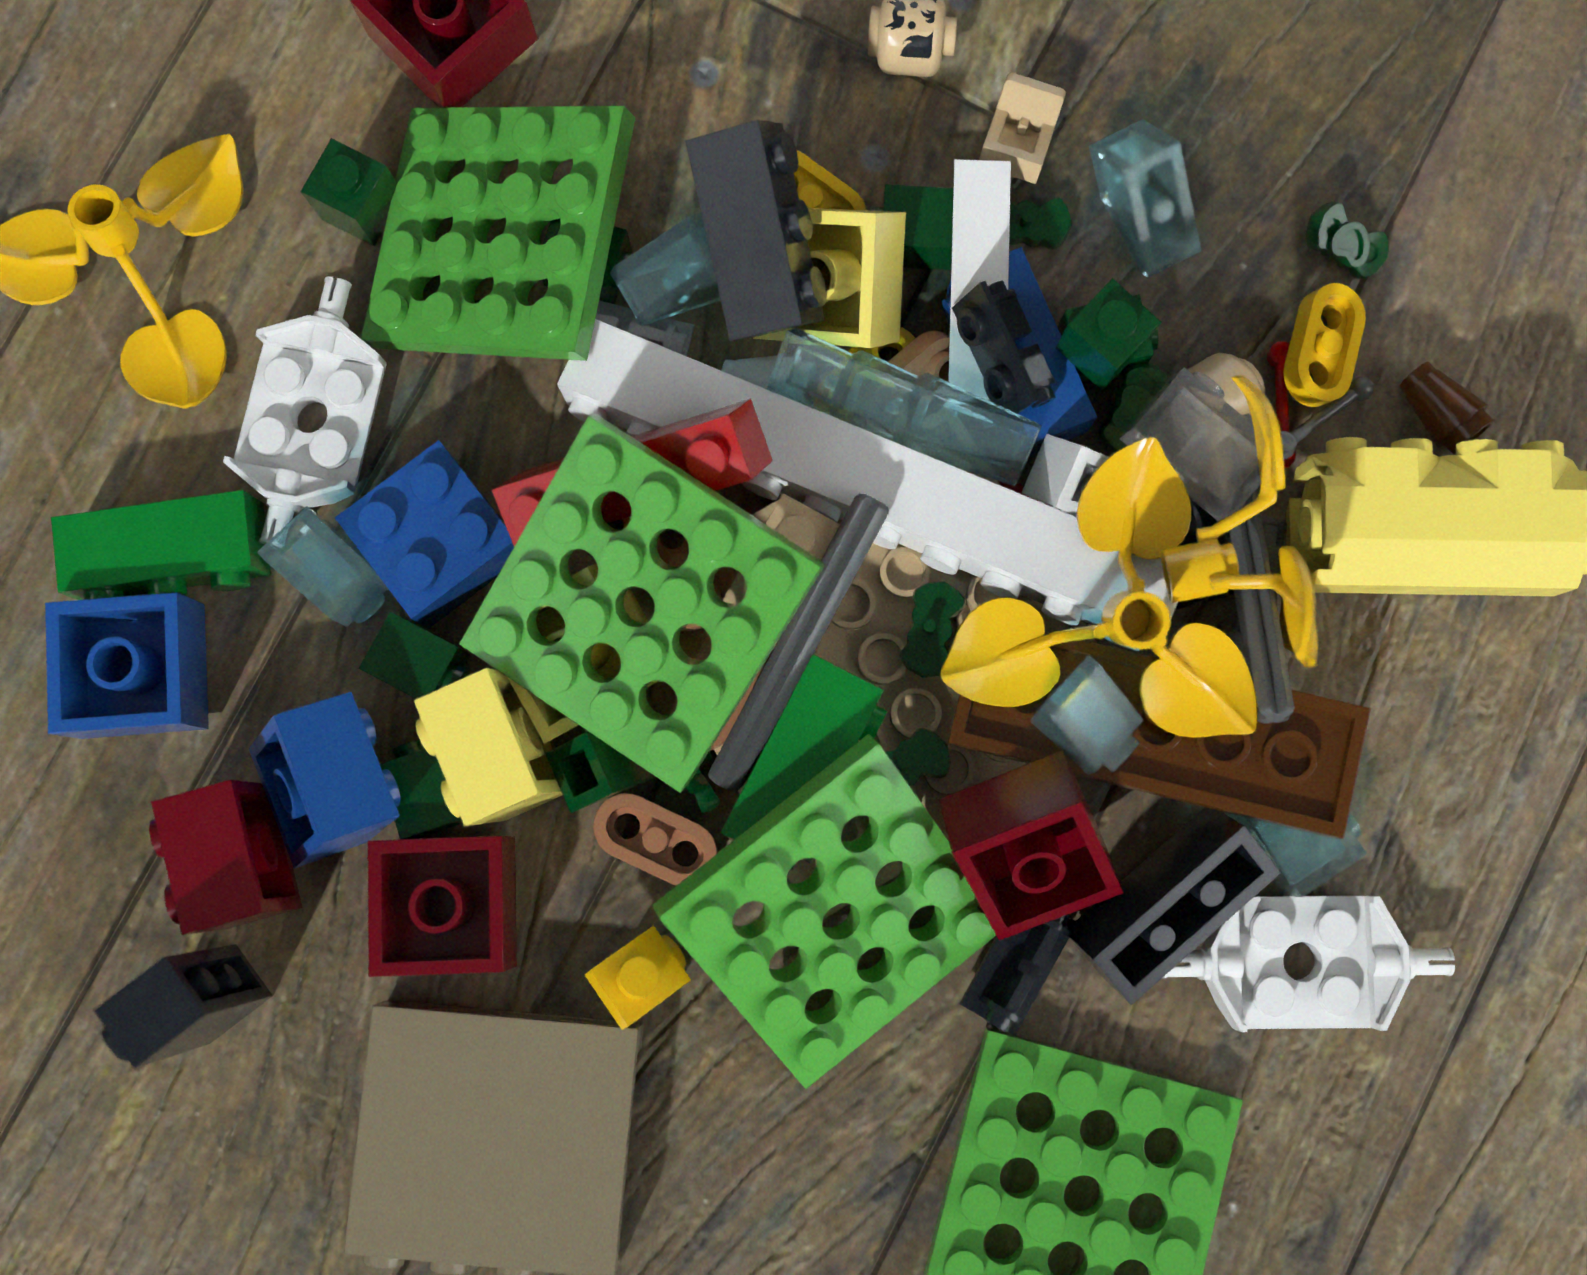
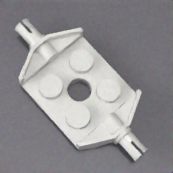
(298, 366)
(1356, 971)

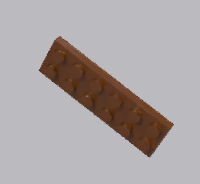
(1281, 774)

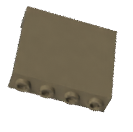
(492, 1140)

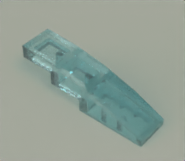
(904, 407)

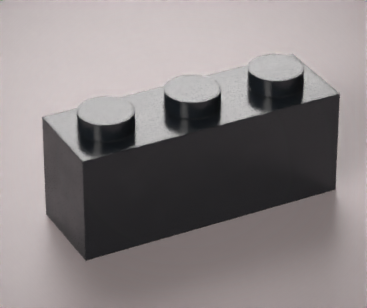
(757, 229)
(1173, 902)
(180, 1004)

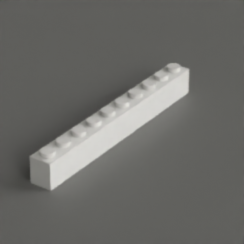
(827, 462)

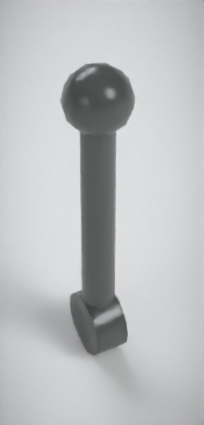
(1360, 390)

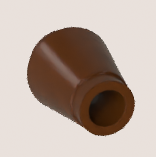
(1445, 407)

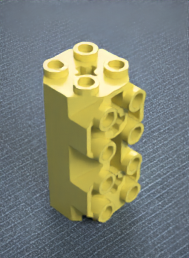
(1441, 522)

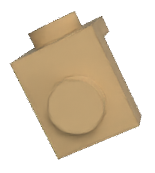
(1023, 125)

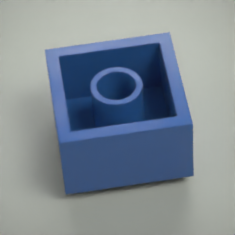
(429, 535)
(126, 666)
(324, 778)

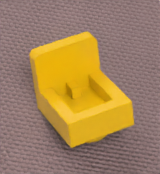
(639, 976)

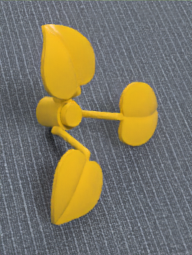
(199, 194)
(1213, 568)
(1197, 682)

